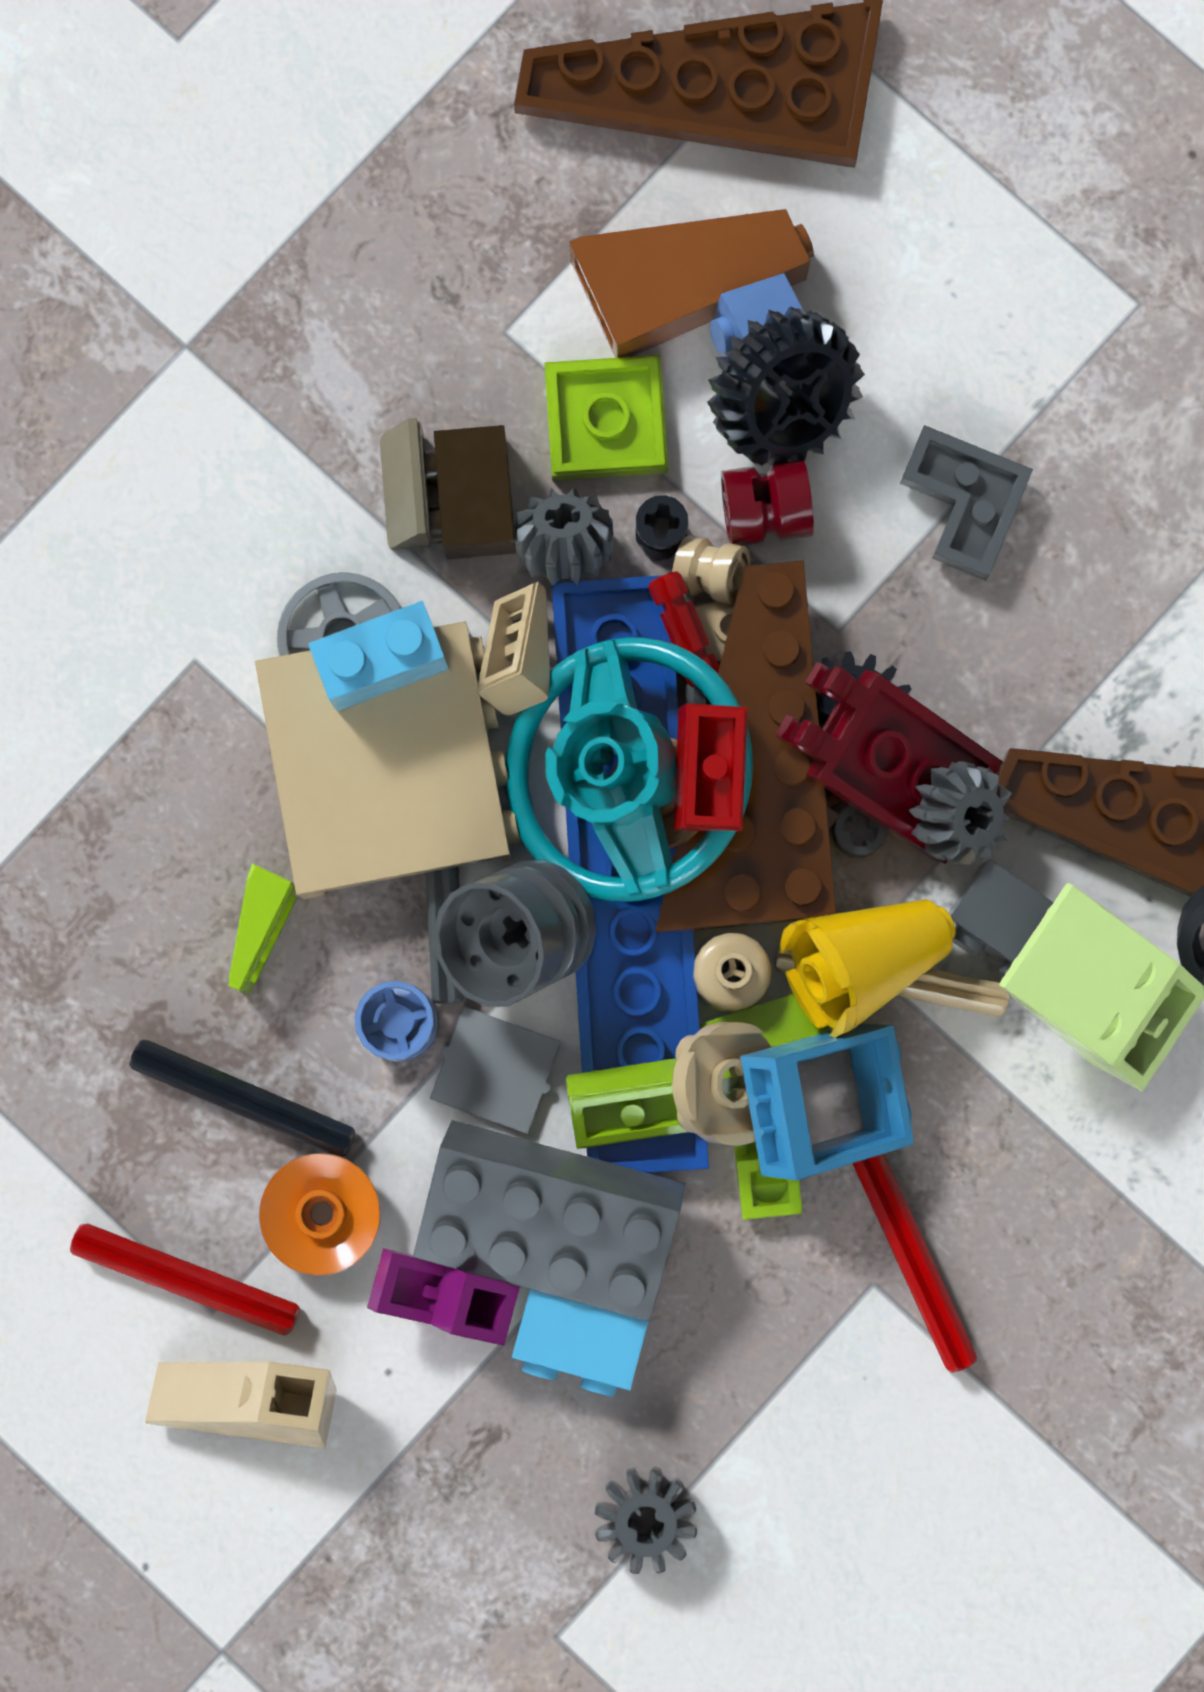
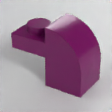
(443, 1297)

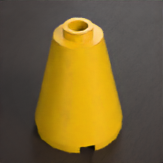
(863, 959)

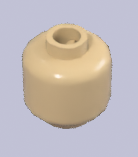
(714, 986)

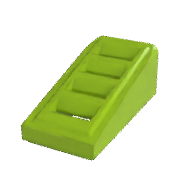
(263, 914)

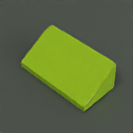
(623, 1104)

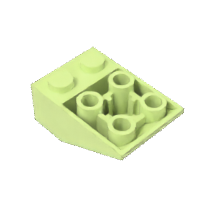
(1103, 988)

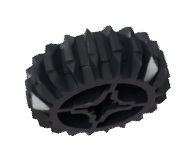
(814, 364)

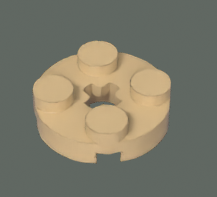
(699, 1077)

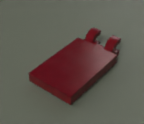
(878, 747)

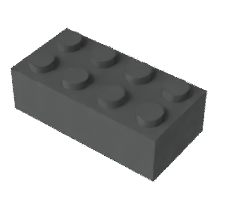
(549, 1220)

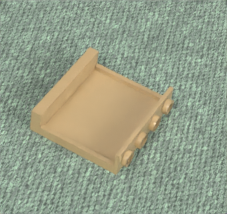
(388, 781)

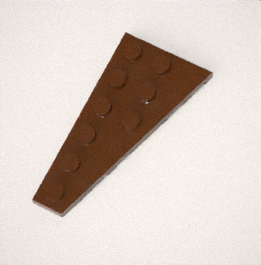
(736, 82)
(1118, 810)
(783, 856)

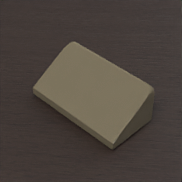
(405, 486)

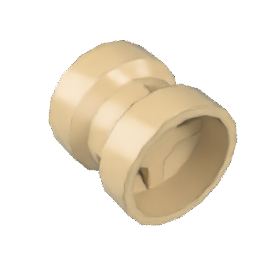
(711, 568)

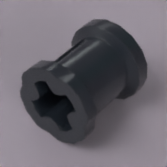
(646, 519)

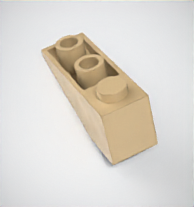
(245, 1400)

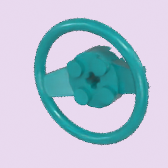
(624, 804)

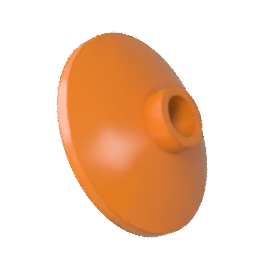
(288, 1218)

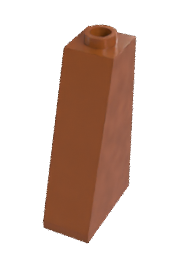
(671, 276)

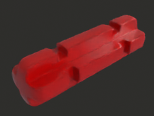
(681, 617)

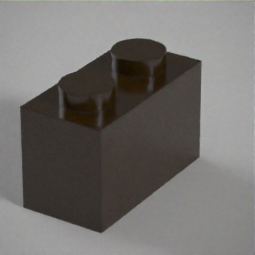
(472, 492)

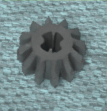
(564, 536)
(961, 813)
(625, 1528)

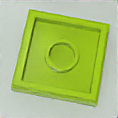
(606, 417)

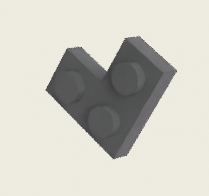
(980, 488)

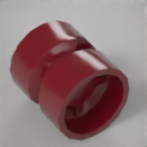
(787, 499)

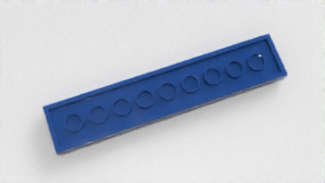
(636, 984)

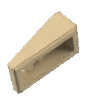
(517, 654)

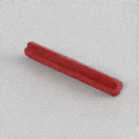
(916, 1263)
(184, 1279)

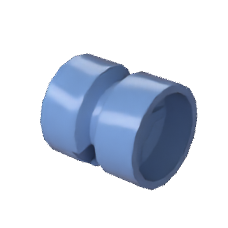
(396, 1021)

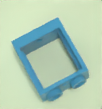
(780, 1111)

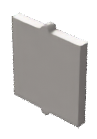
(495, 1070)

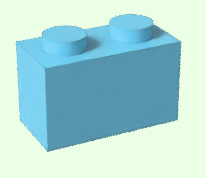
(378, 656)
(580, 1342)

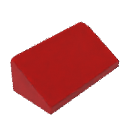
(710, 768)

